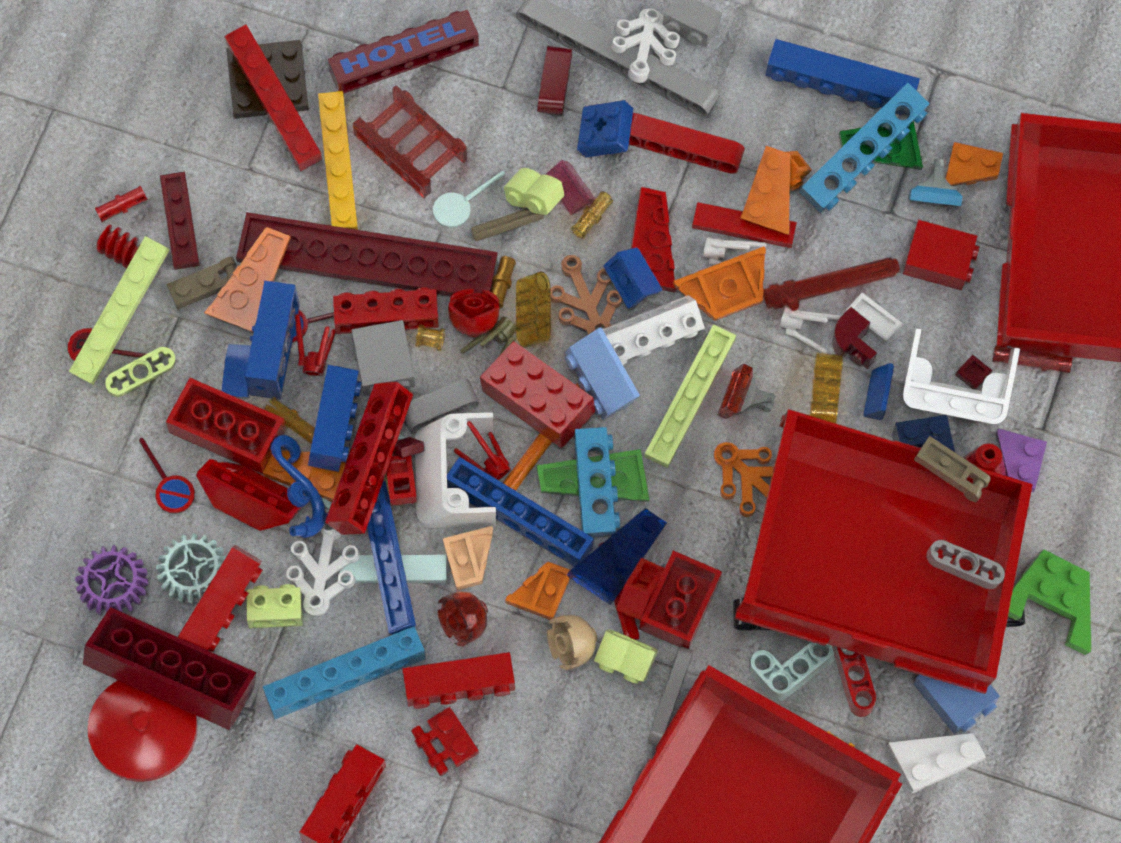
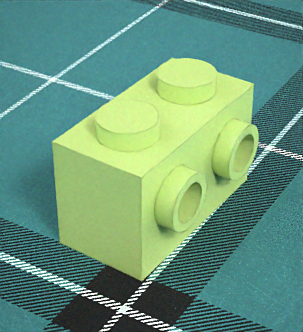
(274, 606)

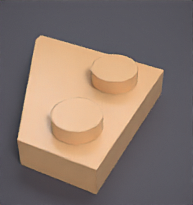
(468, 556)

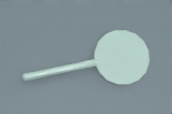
(454, 209)

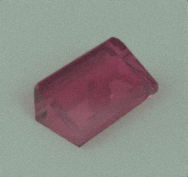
(576, 192)

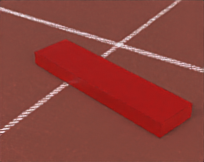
(729, 222)

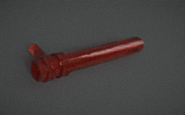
(792, 291)

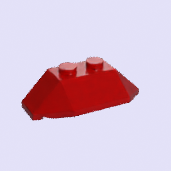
(246, 495)

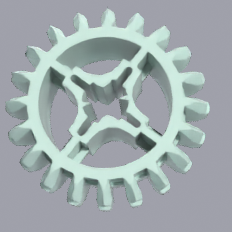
(182, 571)

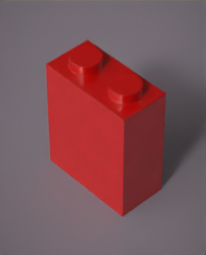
(941, 255)

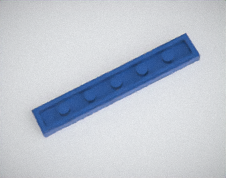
(389, 565)

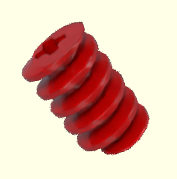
(117, 246)

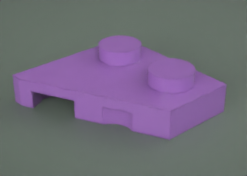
(1021, 455)

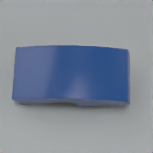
(235, 369)

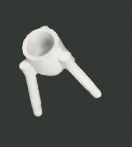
(717, 248)
(795, 319)

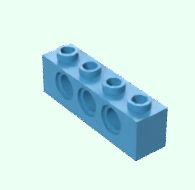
(596, 440)

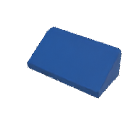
(878, 392)

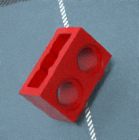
(639, 588)

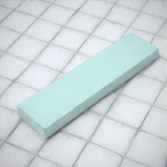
(417, 569)

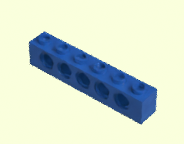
(521, 513)

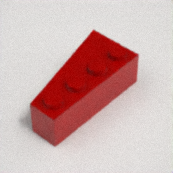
(343, 798)

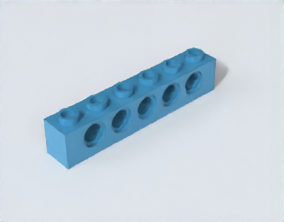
(907, 100)
(344, 672)

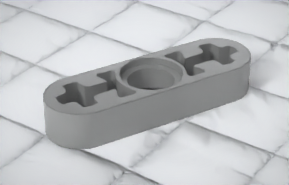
(986, 564)

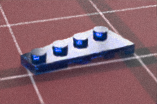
(612, 563)

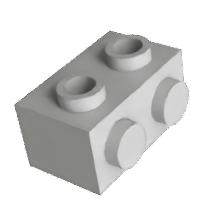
(692, 20)

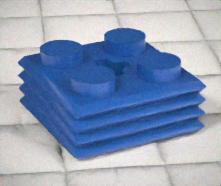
(605, 128)

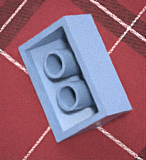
(601, 374)

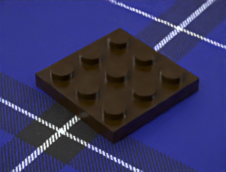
(288, 66)

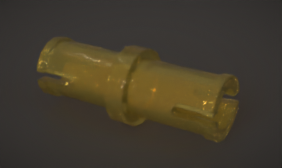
(592, 214)

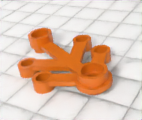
(749, 475)

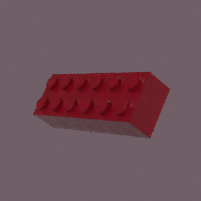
(169, 668)

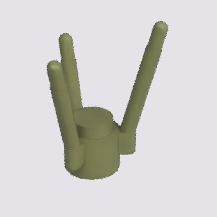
(501, 332)

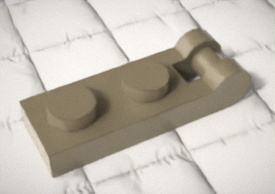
(201, 283)
(952, 468)

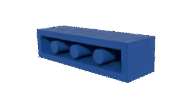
(333, 418)

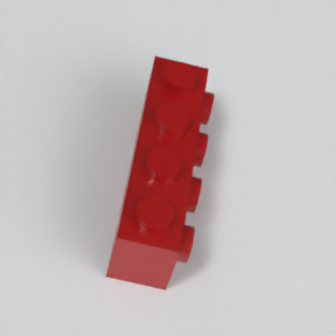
(379, 308)
(220, 599)
(459, 680)

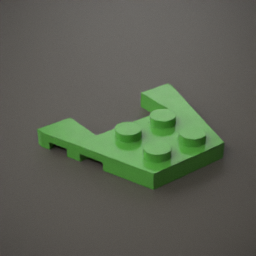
(1061, 589)

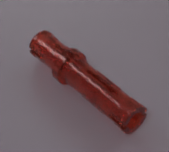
(1034, 359)

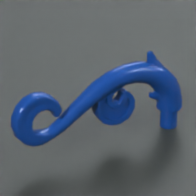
(297, 489)

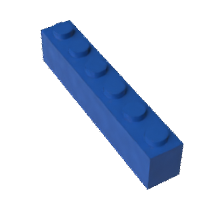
(836, 75)

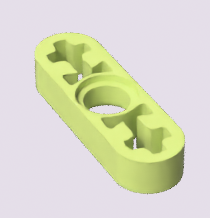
(154, 356)

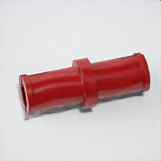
(121, 203)

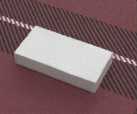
(882, 323)

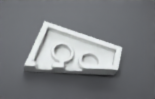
(935, 758)

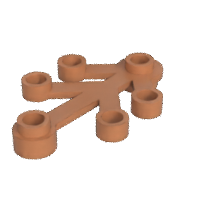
(586, 302)

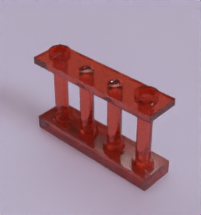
(403, 164)

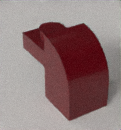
(848, 335)

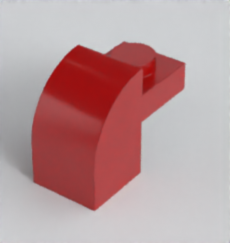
(401, 481)

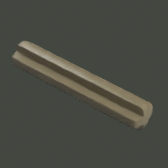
(504, 224)

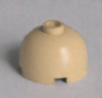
(571, 640)

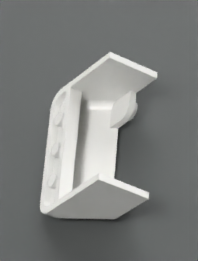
(982, 406)
(436, 503)

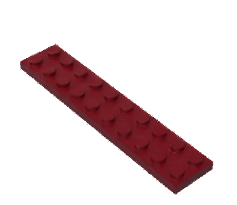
(374, 256)

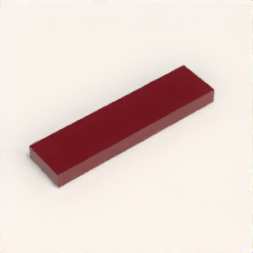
(179, 220)

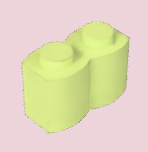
(534, 191)
(626, 656)

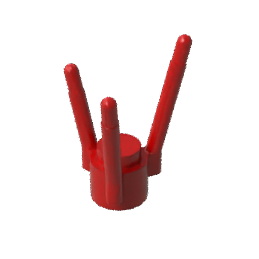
(315, 362)
(496, 465)

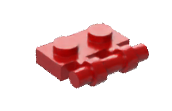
(452, 737)

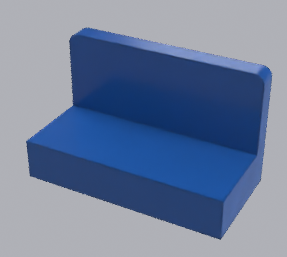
(632, 276)

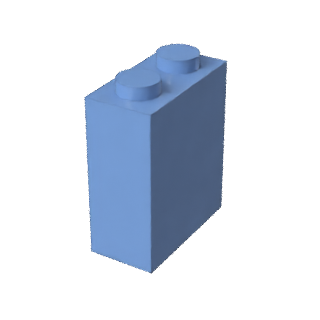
(955, 704)

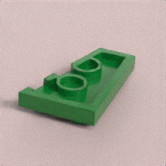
(903, 152)

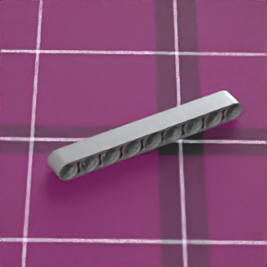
(596, 45)

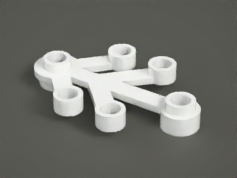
(650, 21)
(322, 572)

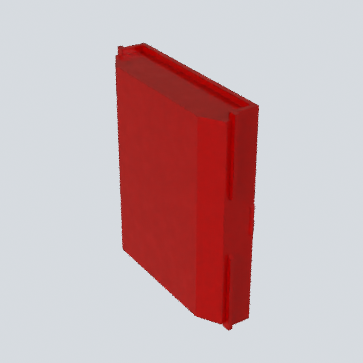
(1063, 239)
(850, 545)
(752, 774)

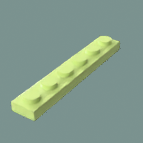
(119, 310)
(690, 396)

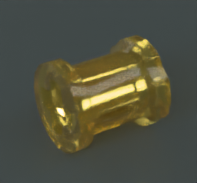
(430, 337)

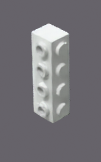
(655, 328)

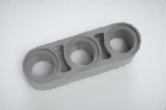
(450, 399)

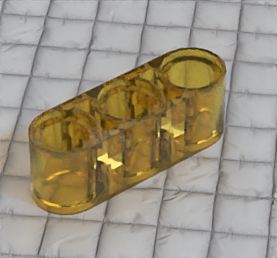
(533, 309)
(826, 386)

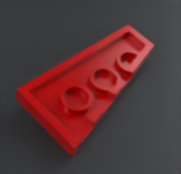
(653, 236)

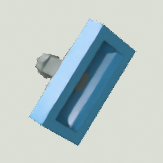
(936, 188)

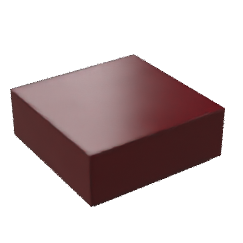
(973, 372)
(408, 447)

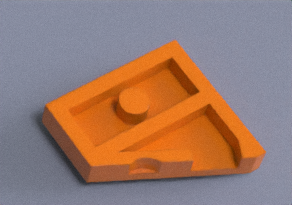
(972, 164)
(542, 592)

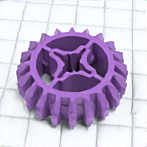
(117, 561)

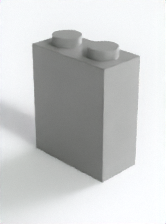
(383, 355)

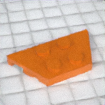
(727, 285)

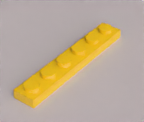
(337, 160)

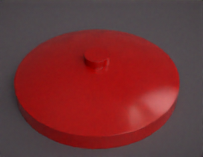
(139, 734)

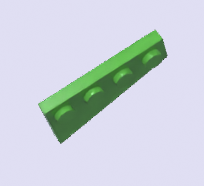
(629, 476)

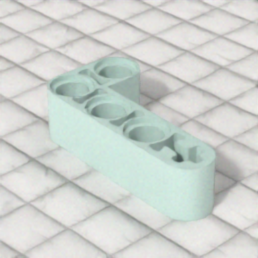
(786, 673)

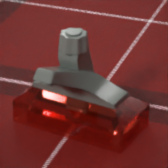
(743, 394)

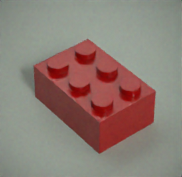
(680, 600)

